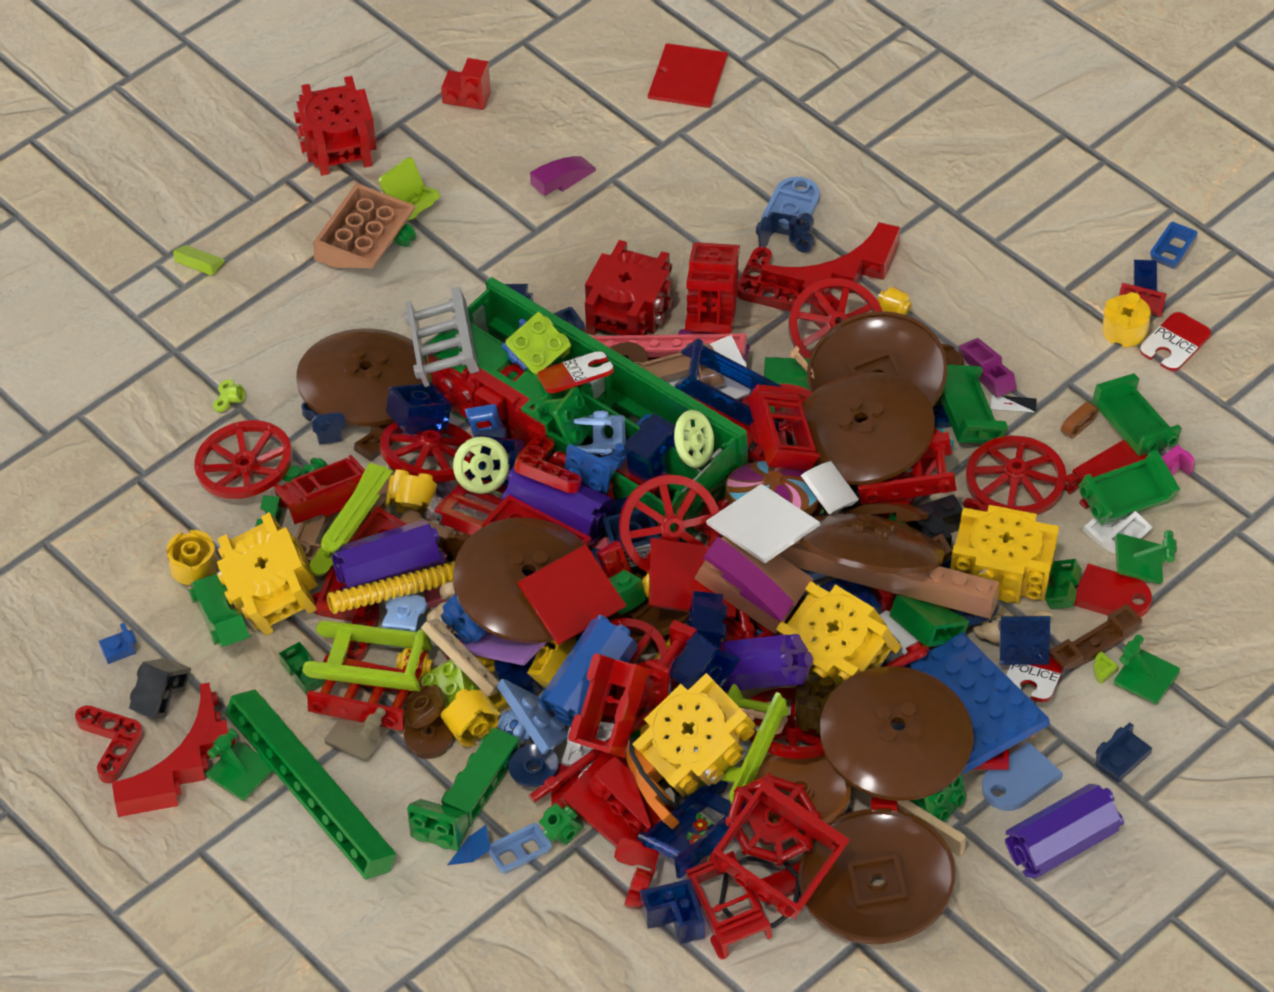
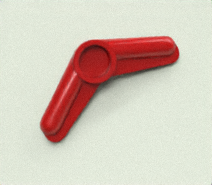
(914, 652)

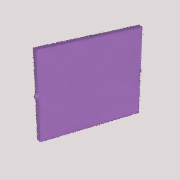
(504, 650)

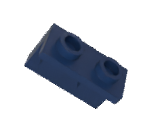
(1121, 753)

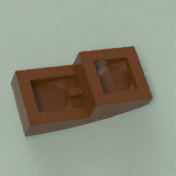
(369, 444)

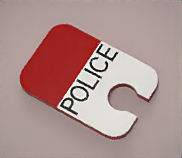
(1180, 337)
(574, 372)
(1042, 676)

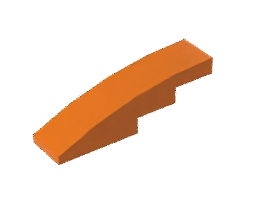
(649, 794)

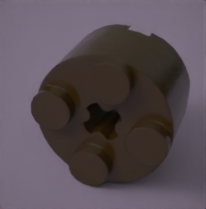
(810, 701)

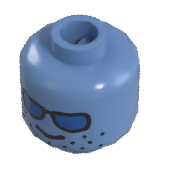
(511, 724)

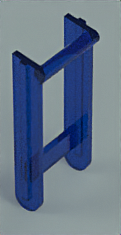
(692, 386)
(704, 797)

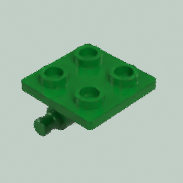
(565, 412)
(1142, 557)
(1144, 672)
(239, 767)
(944, 802)

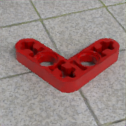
(756, 284)
(532, 464)
(369, 620)
(117, 734)

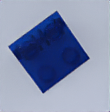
(1024, 640)

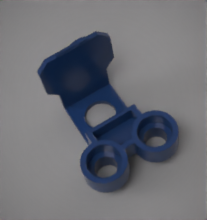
(797, 230)
(326, 426)

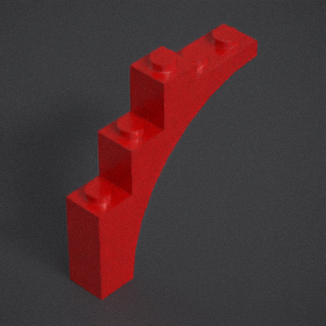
(868, 259)
(161, 784)

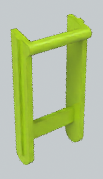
(350, 517)
(344, 633)
(762, 740)

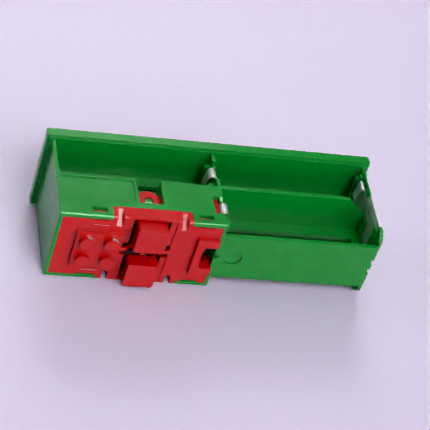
(625, 392)

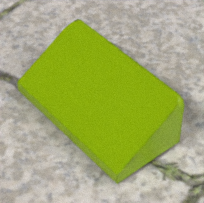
(198, 259)

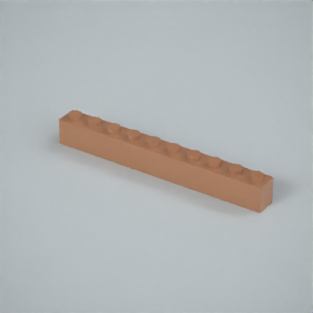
(937, 586)

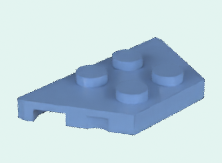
(539, 724)

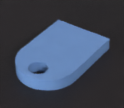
(792, 201)
(1025, 780)

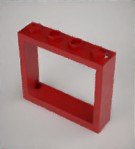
(802, 819)

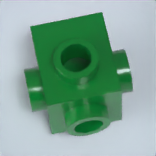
(560, 824)

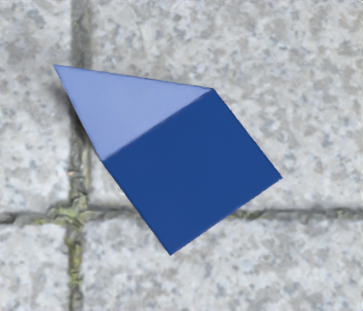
(473, 847)

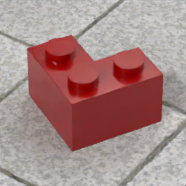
(469, 87)

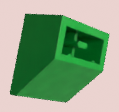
(437, 824)

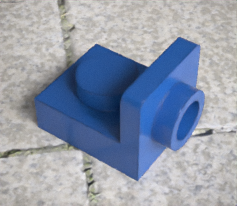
(119, 645)

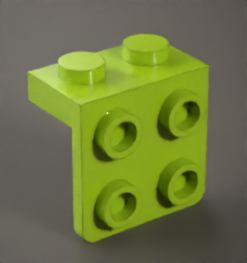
(406, 184)
(538, 343)
(449, 679)

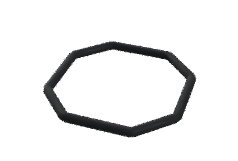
(675, 804)
(752, 858)

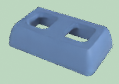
(514, 842)

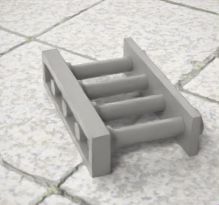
(463, 339)

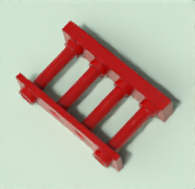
(919, 484)
(660, 682)
(357, 710)

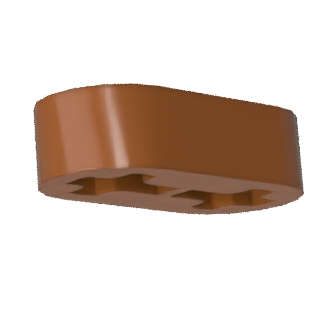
(1079, 420)

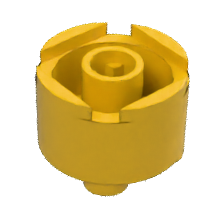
(1126, 320)
(410, 491)
(191, 556)
(470, 716)

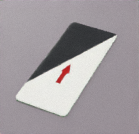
(1014, 403)

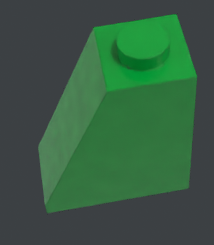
(927, 621)

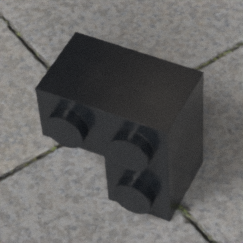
(943, 517)
(155, 686)

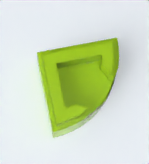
(1104, 667)

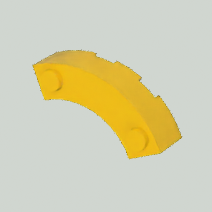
(549, 660)

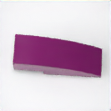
(560, 174)
(995, 375)

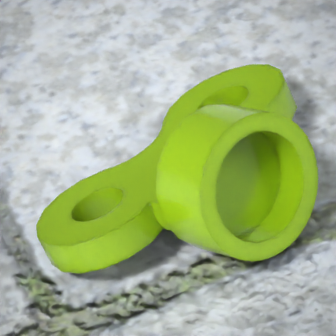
(233, 393)

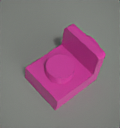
(1179, 458)

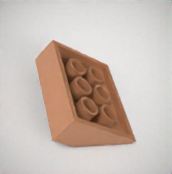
(361, 229)
(783, 573)

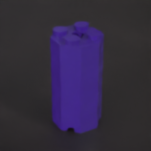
(578, 510)
(388, 555)
(769, 662)
(1063, 830)

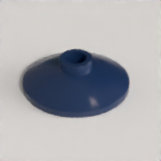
(528, 759)

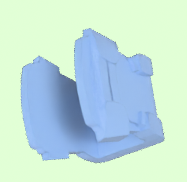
(601, 443)
(405, 613)

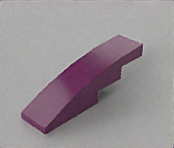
(750, 579)

